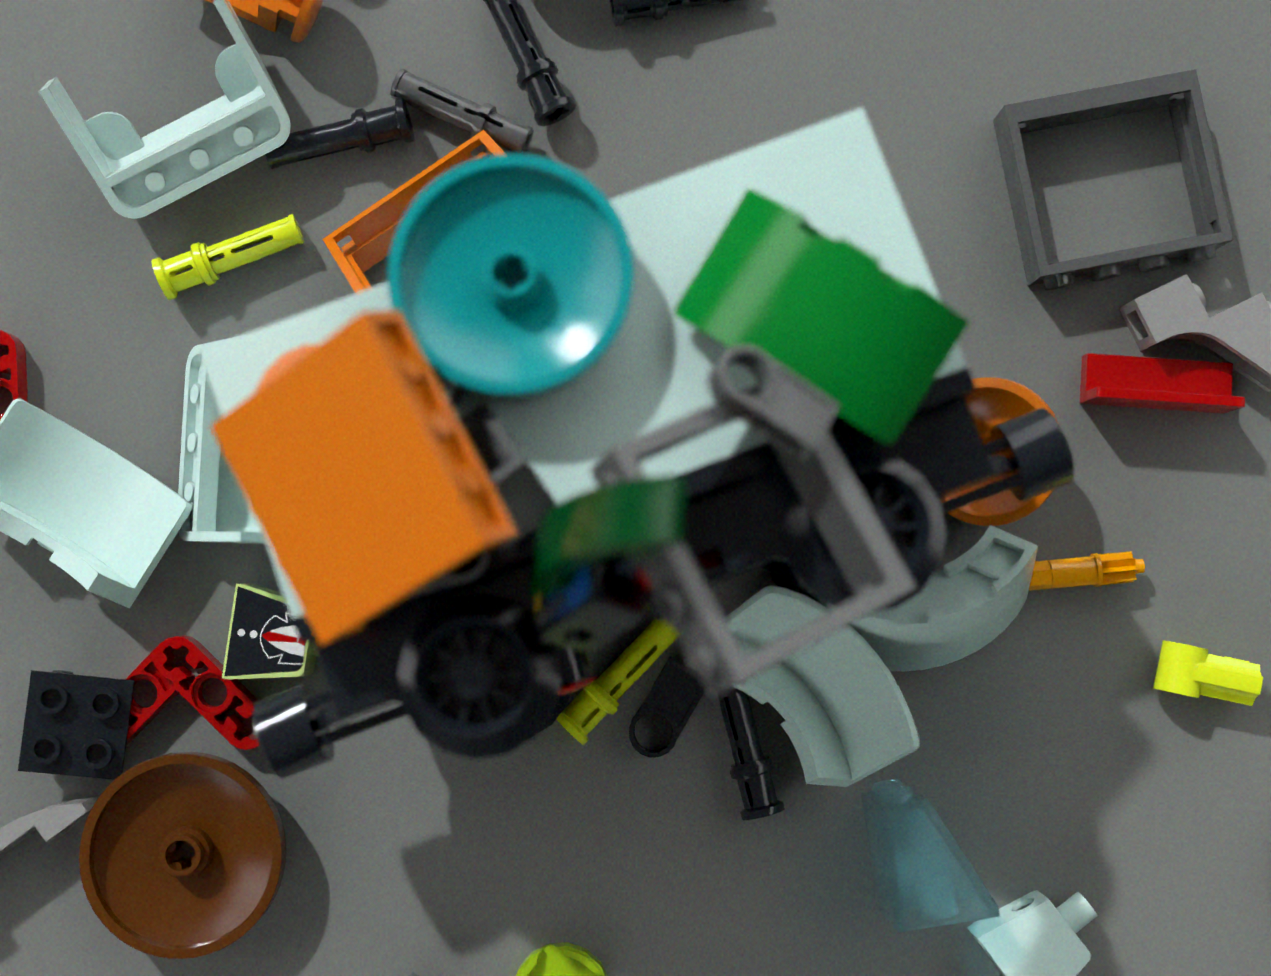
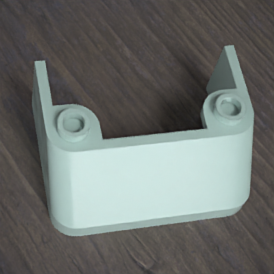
(189, 152)
(205, 478)

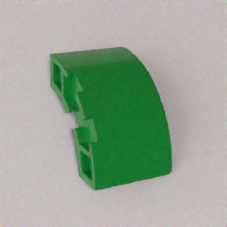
(822, 314)

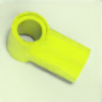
(1194, 673)

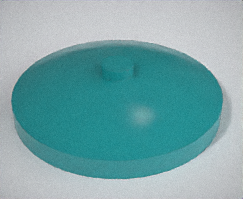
(512, 275)

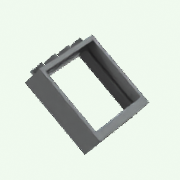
(1196, 153)
(837, 510)

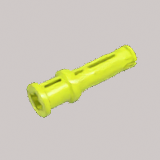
(200, 257)
(602, 694)

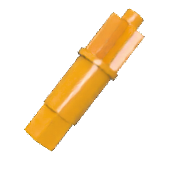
(1088, 570)

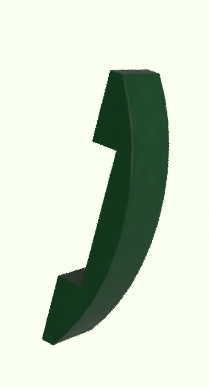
(618, 517)

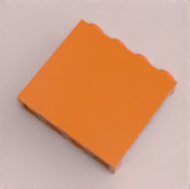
(361, 474)

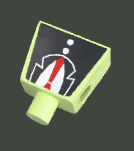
(264, 638)

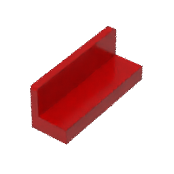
(1158, 383)

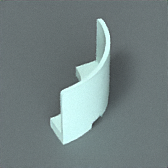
(83, 503)
(957, 608)
(833, 694)

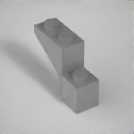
(1233, 335)

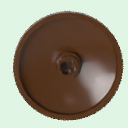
(182, 855)

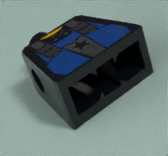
(592, 611)

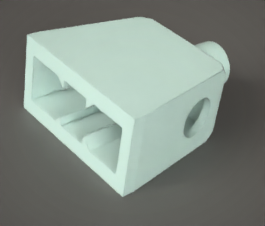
(1036, 936)

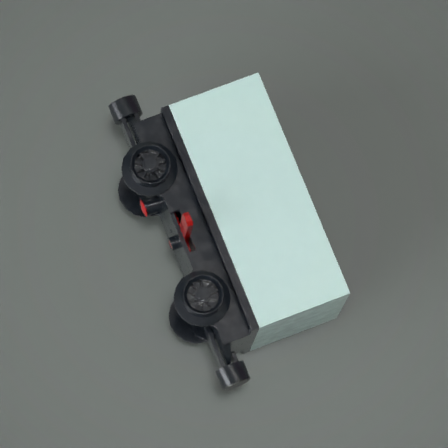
(463, 650)

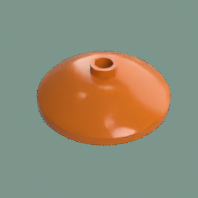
(991, 404)

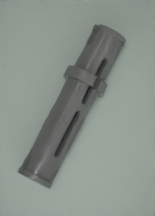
(461, 111)

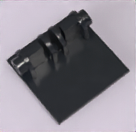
(76, 725)

